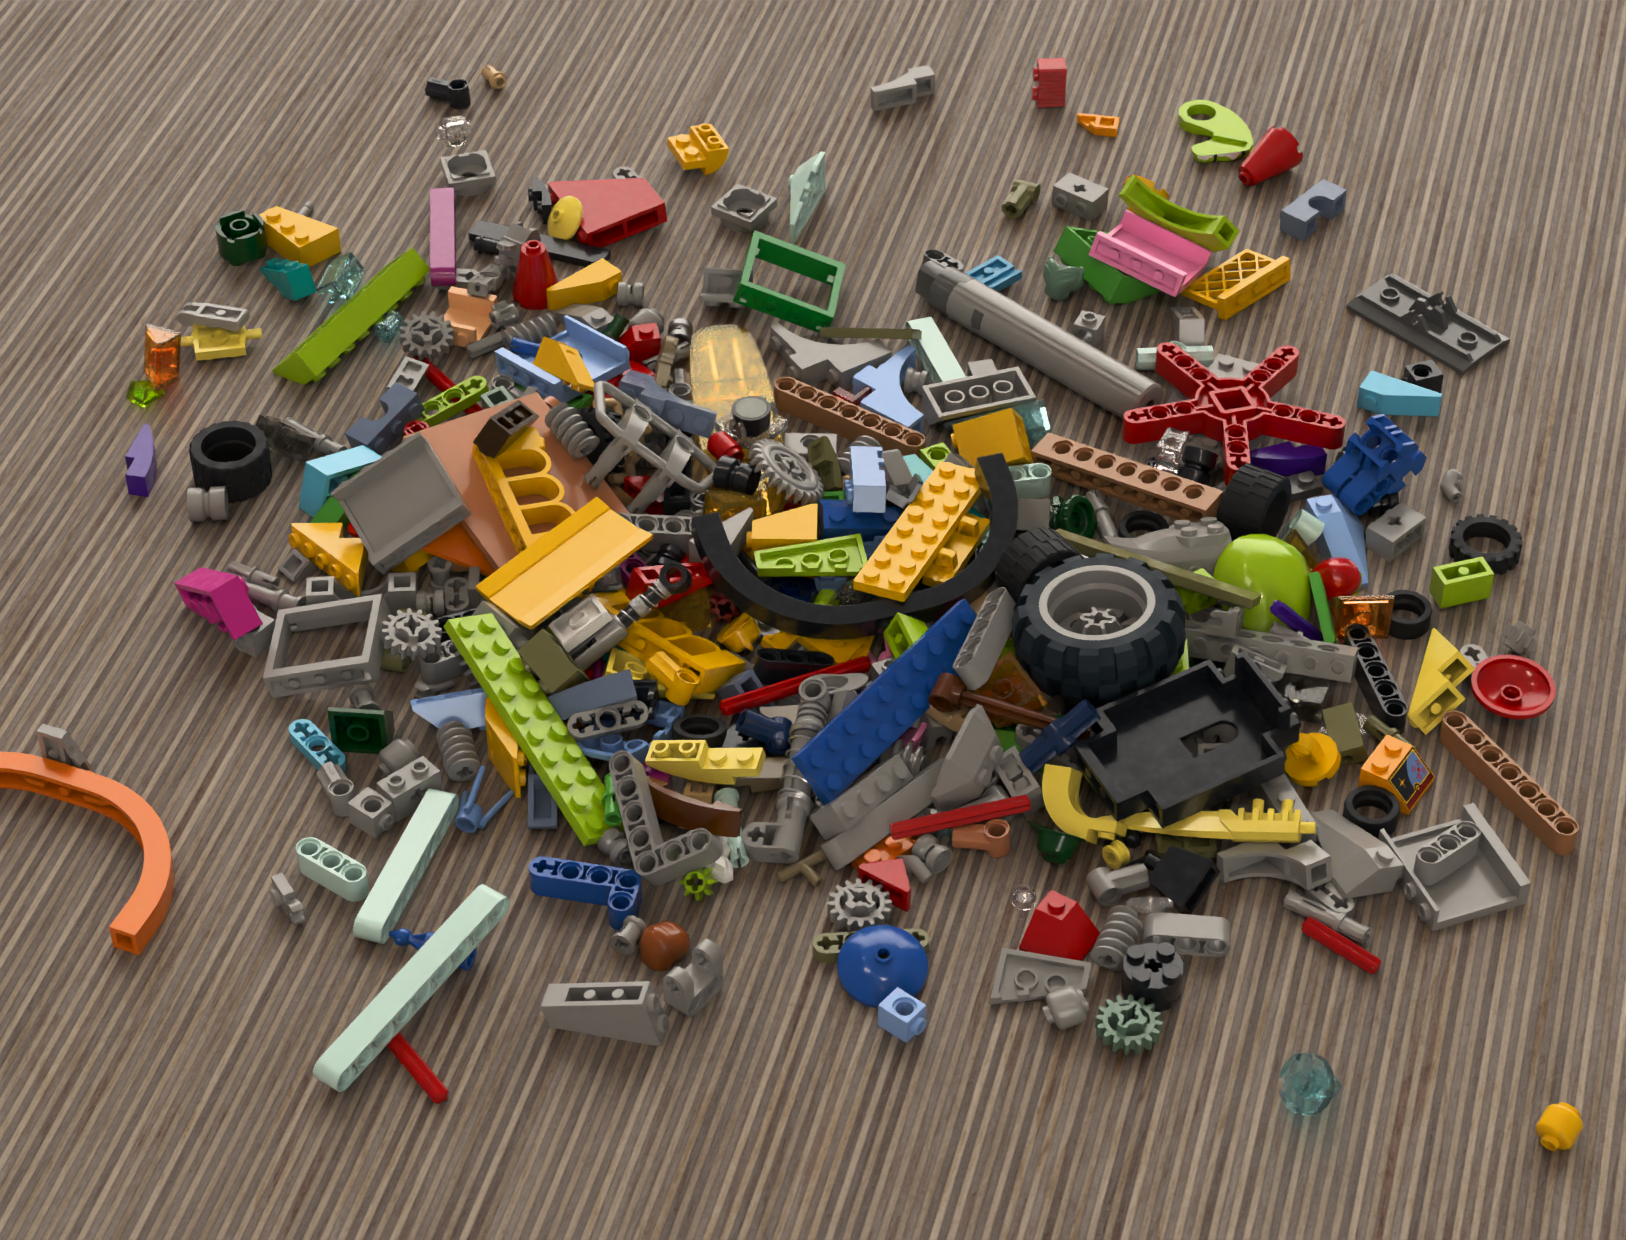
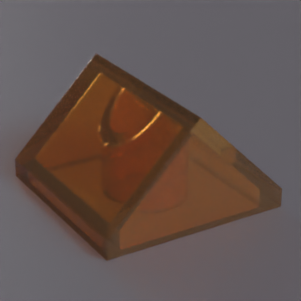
(161, 356)

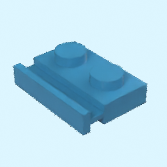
(996, 273)

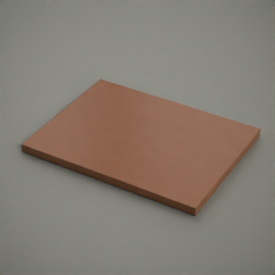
(454, 448)

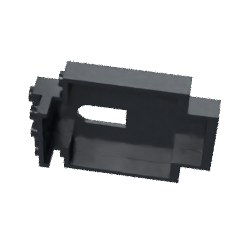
(1138, 749)

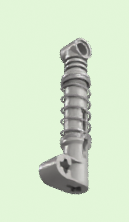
(795, 801)

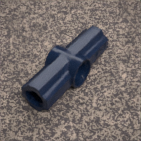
(772, 731)
(1059, 736)

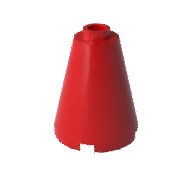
(1270, 157)
(533, 276)

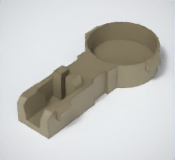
(664, 362)

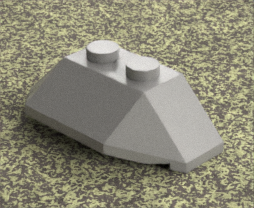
(968, 762)

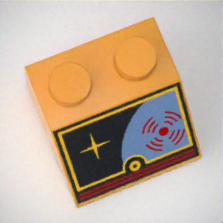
(1399, 770)

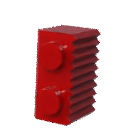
(1050, 82)

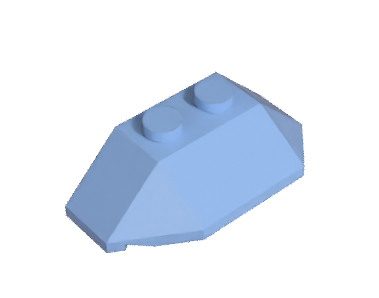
(460, 706)

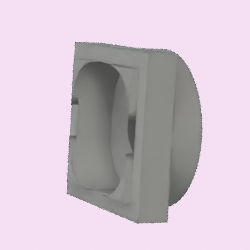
(468, 163)
(742, 198)

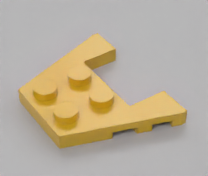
(840, 650)

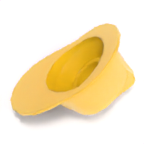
(740, 634)

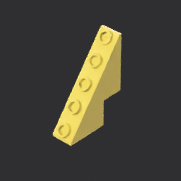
(1435, 688)

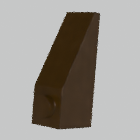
(504, 429)

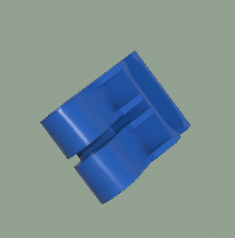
(1368, 472)

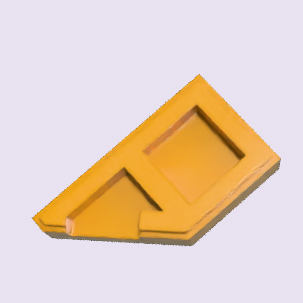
(1099, 124)

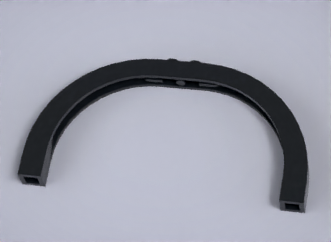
(870, 617)

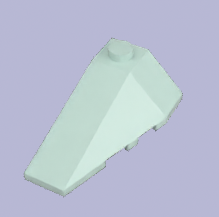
(807, 189)

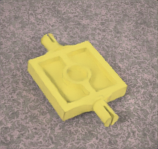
(219, 342)

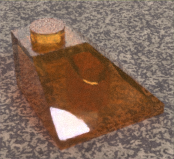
(1369, 610)

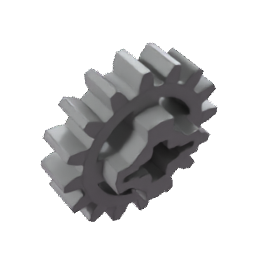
(426, 336)
(411, 634)
(859, 905)

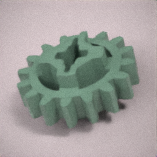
(1128, 1024)

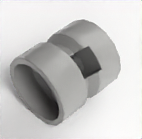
(210, 503)

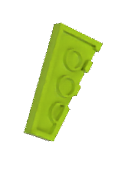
(817, 558)

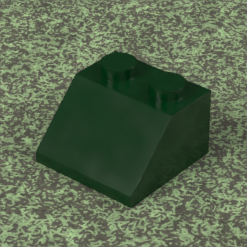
(360, 729)

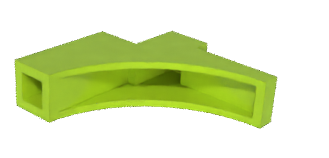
(1209, 231)

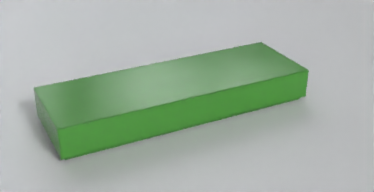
(1322, 608)

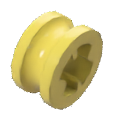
(1116, 854)

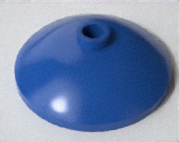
(872, 978)

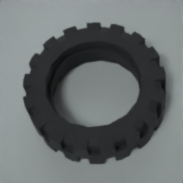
(1487, 527)

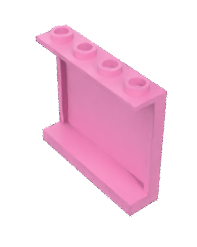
(1151, 254)

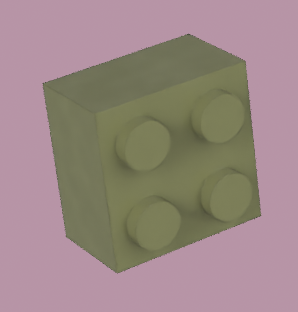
(551, 663)

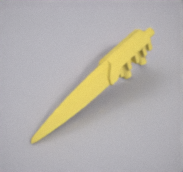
(1225, 824)

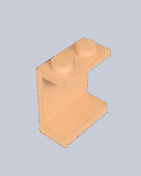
(468, 315)

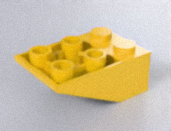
(505, 750)

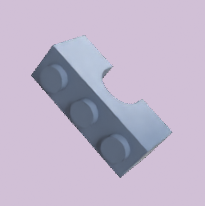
(1302, 215)
(400, 407)

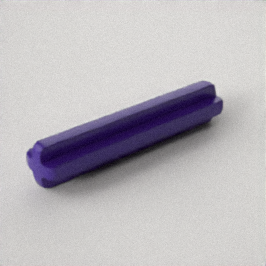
(1295, 621)

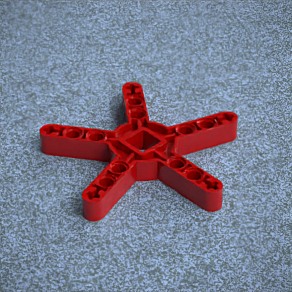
(1231, 407)

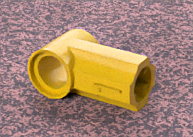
(678, 681)

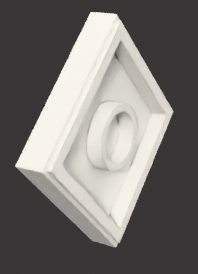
(580, 622)

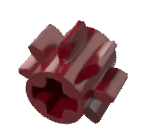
(721, 613)

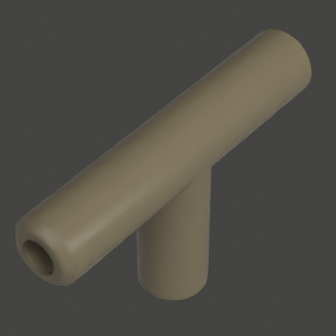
(805, 867)

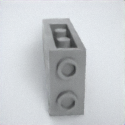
(607, 1010)

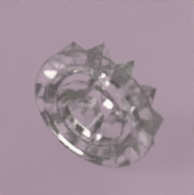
(1149, 905)

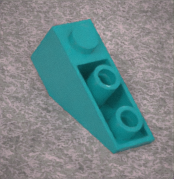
(289, 277)

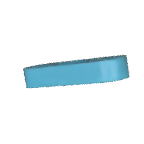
(315, 737)

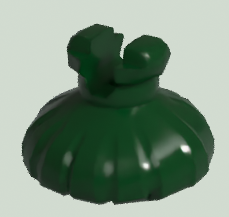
(1075, 516)

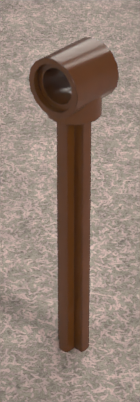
(952, 694)

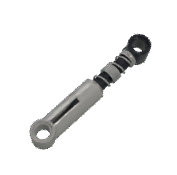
(613, 632)

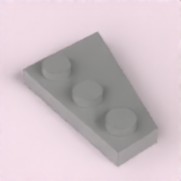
(1033, 975)

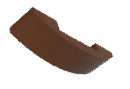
(692, 814)

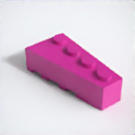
(219, 599)

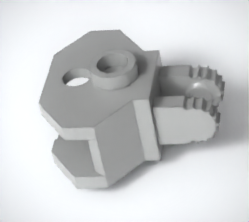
(511, 244)

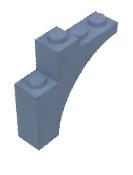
(670, 408)

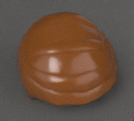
(663, 945)

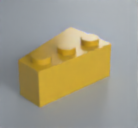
(299, 236)

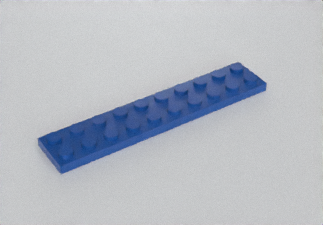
(883, 708)

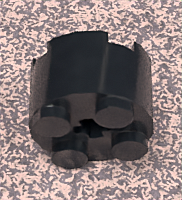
(1153, 973)

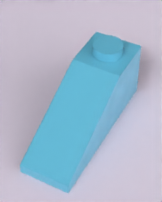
(1396, 397)

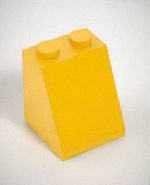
(993, 434)
(784, 529)

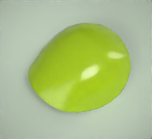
(1268, 568)

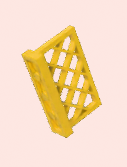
(1242, 291)

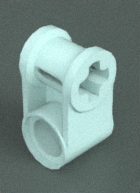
(1306, 525)

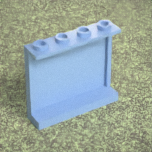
(600, 354)

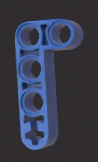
(588, 883)

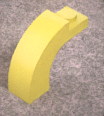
(1062, 803)

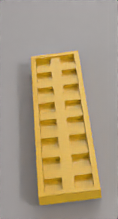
(919, 533)

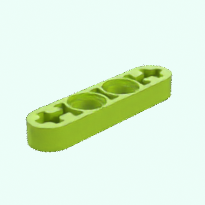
(447, 409)

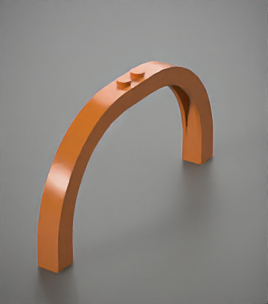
(84, 788)

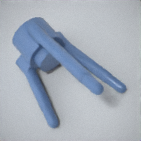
(470, 813)

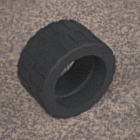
(234, 442)
(1254, 502)
(1030, 555)

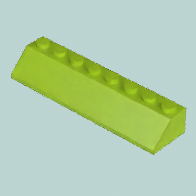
(354, 319)

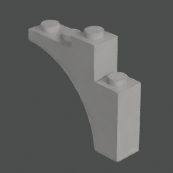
(819, 361)

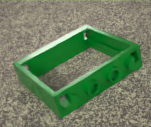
(796, 260)

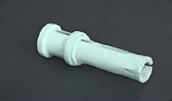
(731, 797)

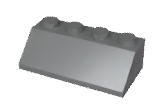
(975, 395)

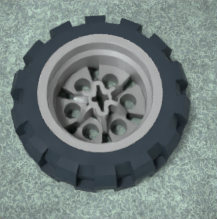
(1098, 628)

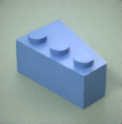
(866, 481)

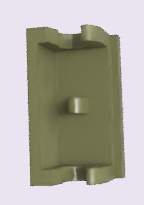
(1345, 731)

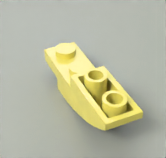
(700, 763)

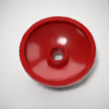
(1513, 687)

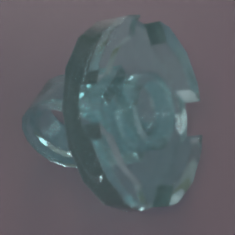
(1308, 1084)

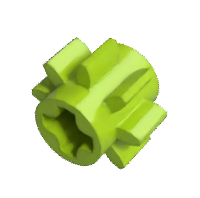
(698, 890)

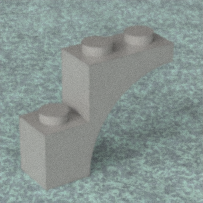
(1301, 864)

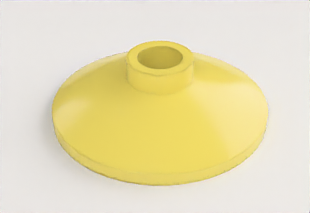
(565, 218)

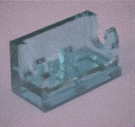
(341, 277)

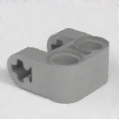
(697, 984)

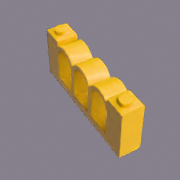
(530, 453)
(676, 641)

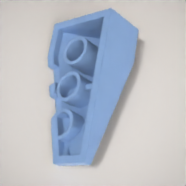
(1341, 534)

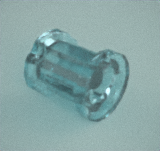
(389, 326)

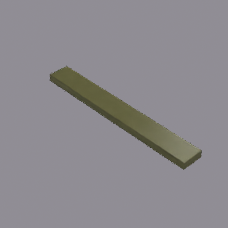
(1176, 575)

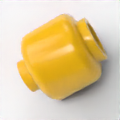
(1559, 1126)

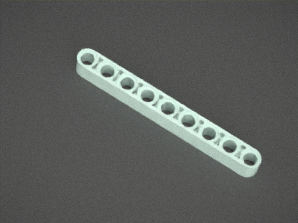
(410, 988)

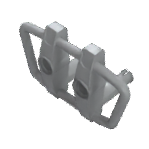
(626, 438)

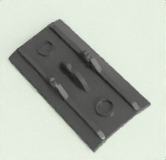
(1426, 322)

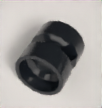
(1197, 464)
(736, 476)

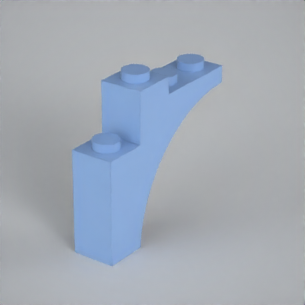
(886, 393)

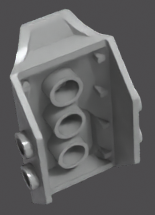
(1182, 545)

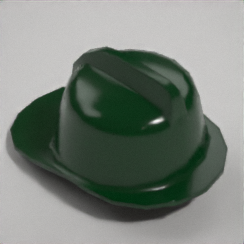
(1055, 845)

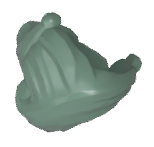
(1061, 279)

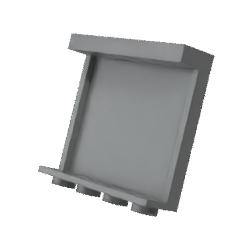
(401, 502)
(1475, 890)

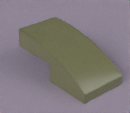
(824, 460)

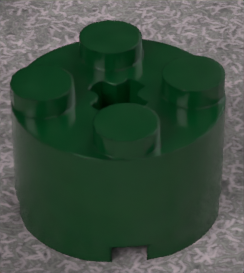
(241, 237)

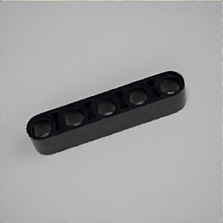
(1376, 679)

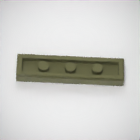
(870, 333)

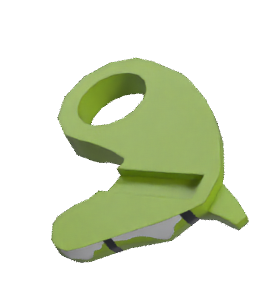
(1229, 133)

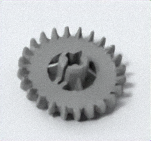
(796, 480)

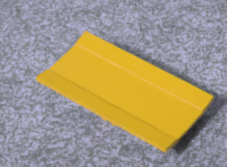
(562, 564)

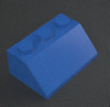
(839, 520)

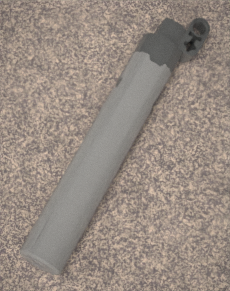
(1033, 337)

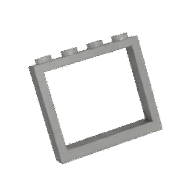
(330, 673)

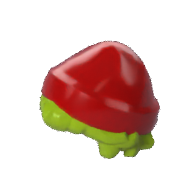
(1339, 577)

